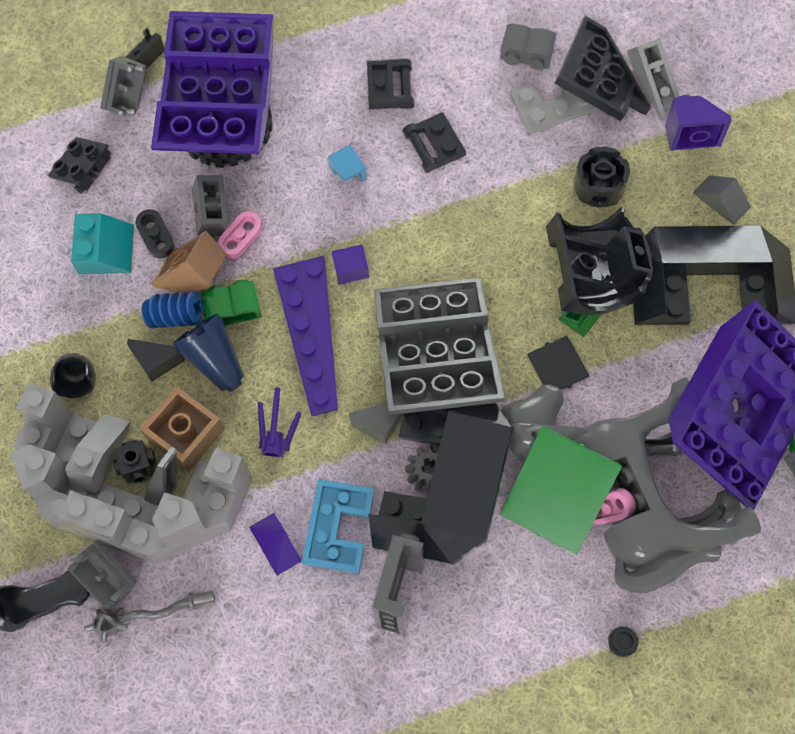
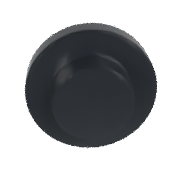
(623, 641)

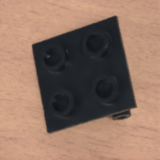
(78, 161)

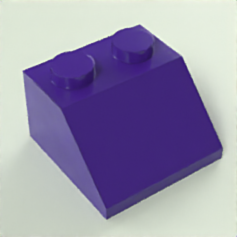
(695, 123)

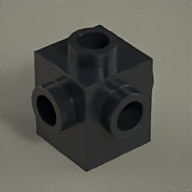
(138, 469)

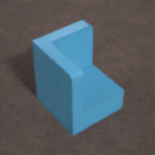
(347, 164)

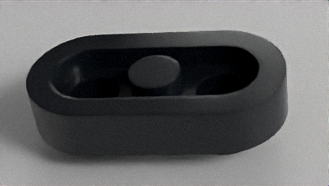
(155, 234)

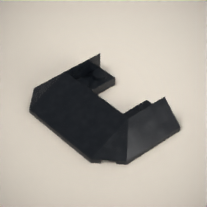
(743, 251)
(462, 486)

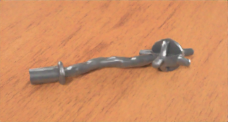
(110, 622)

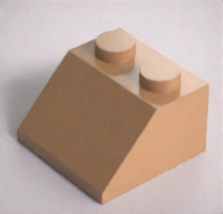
(191, 266)

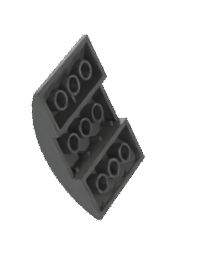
(436, 346)

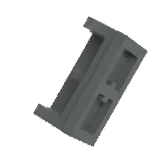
(123, 86)
(102, 575)

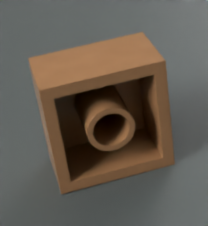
(184, 426)

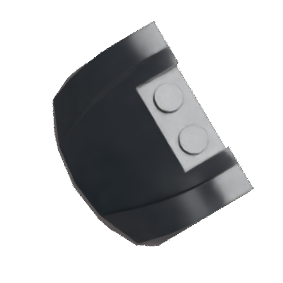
(600, 263)

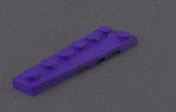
(307, 314)

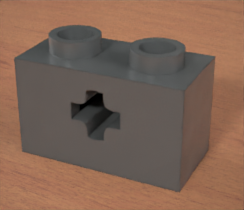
(210, 205)

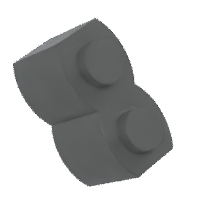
(528, 46)

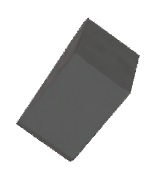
(724, 197)
(375, 422)

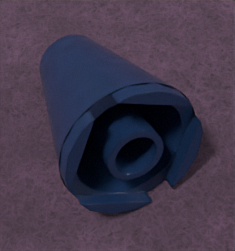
(212, 353)

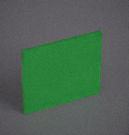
(560, 489)

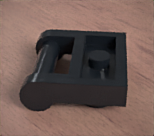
(381, 84)
(440, 136)

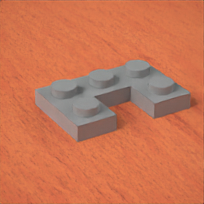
(544, 115)

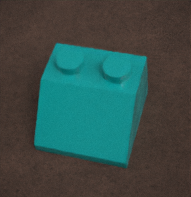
(101, 244)

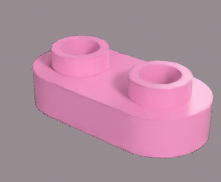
(238, 235)
(616, 507)

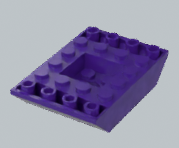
(756, 366)

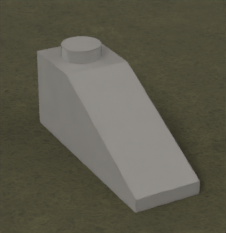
(654, 75)
(96, 453)

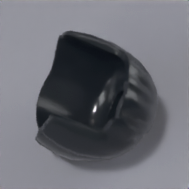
(72, 376)

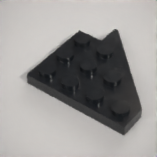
(599, 72)

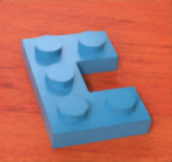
(321, 545)

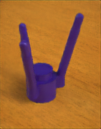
(273, 443)

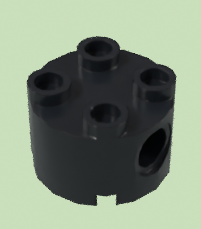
(601, 177)

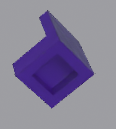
(350, 264)

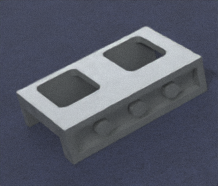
(403, 554)

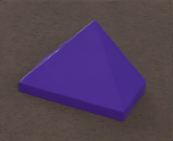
(275, 544)

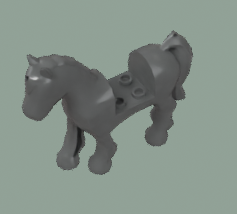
(654, 539)

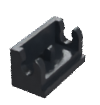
(148, 49)

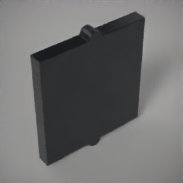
(558, 364)

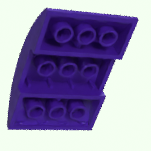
(215, 83)

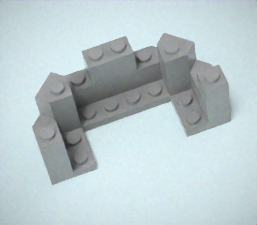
(113, 515)

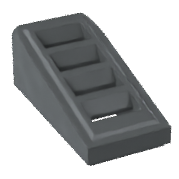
(163, 478)

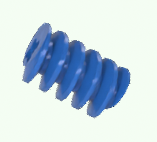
(172, 310)

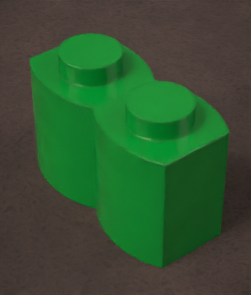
(232, 303)

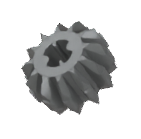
(416, 468)

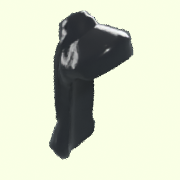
(25, 604)

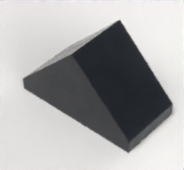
(154, 357)

